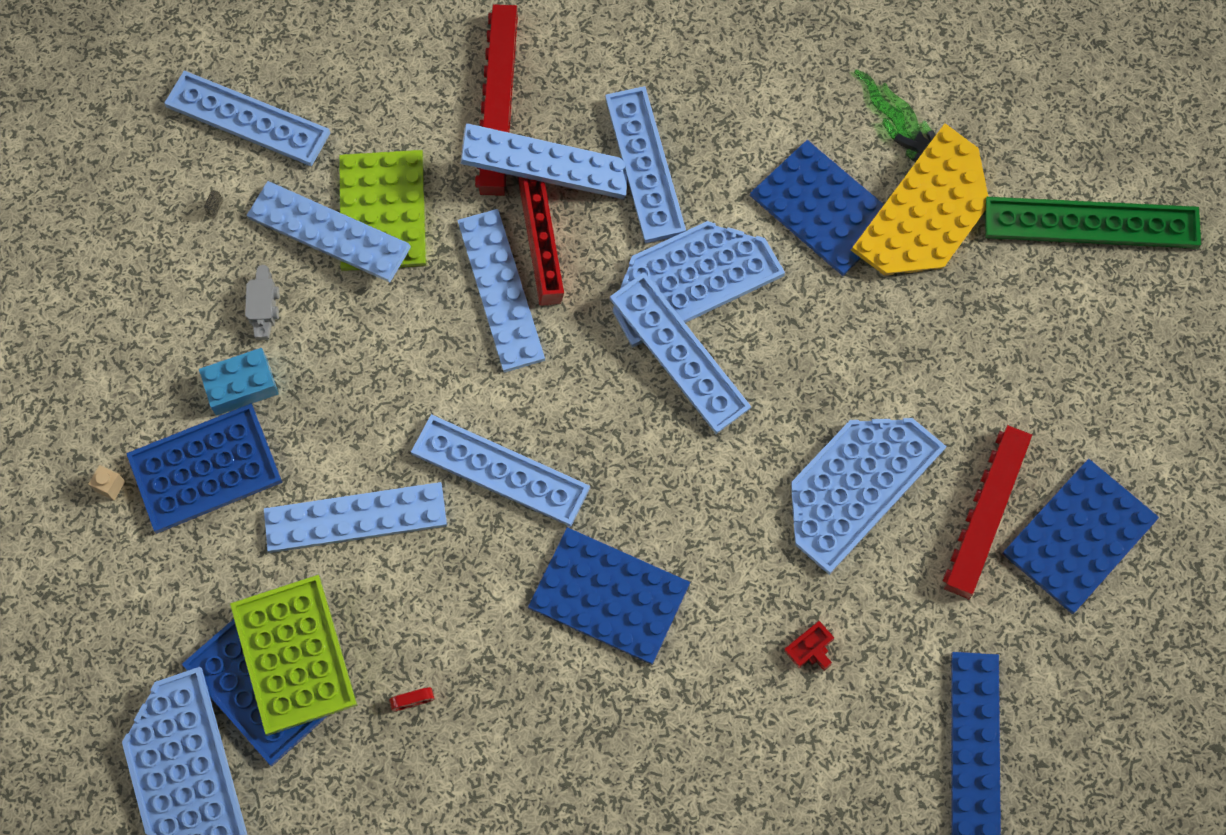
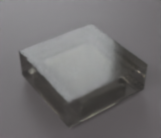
(213, 203)

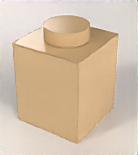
(106, 482)

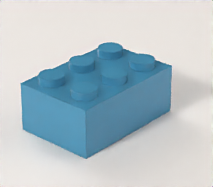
(238, 381)

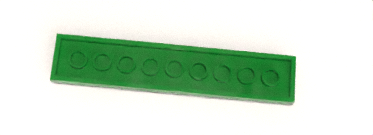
(1092, 222)

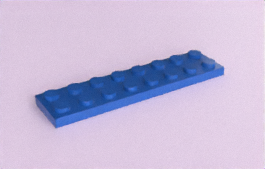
(975, 744)

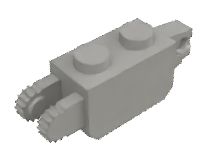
(261, 303)

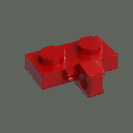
(811, 647)

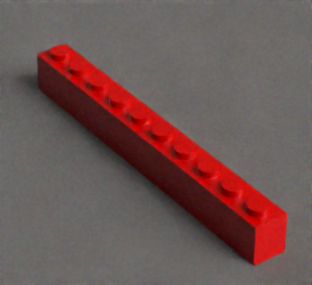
(498, 87)

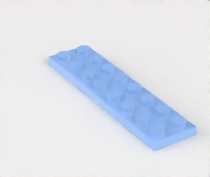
(247, 118)
(543, 161)
(645, 164)
(329, 231)
(501, 290)
(680, 353)
(500, 470)
(355, 517)

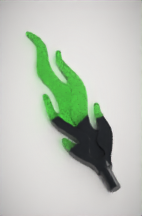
(903, 117)

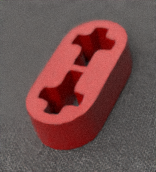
(411, 699)

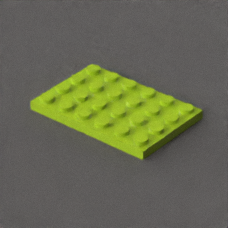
(387, 195)
(293, 655)

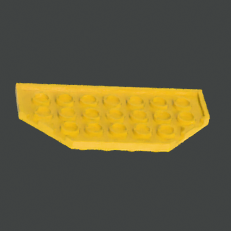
(928, 209)

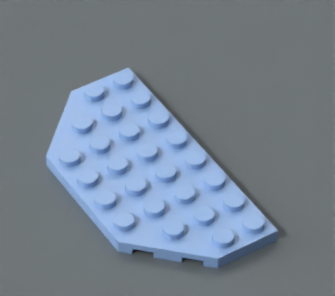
(703, 270)
(857, 484)
(181, 762)

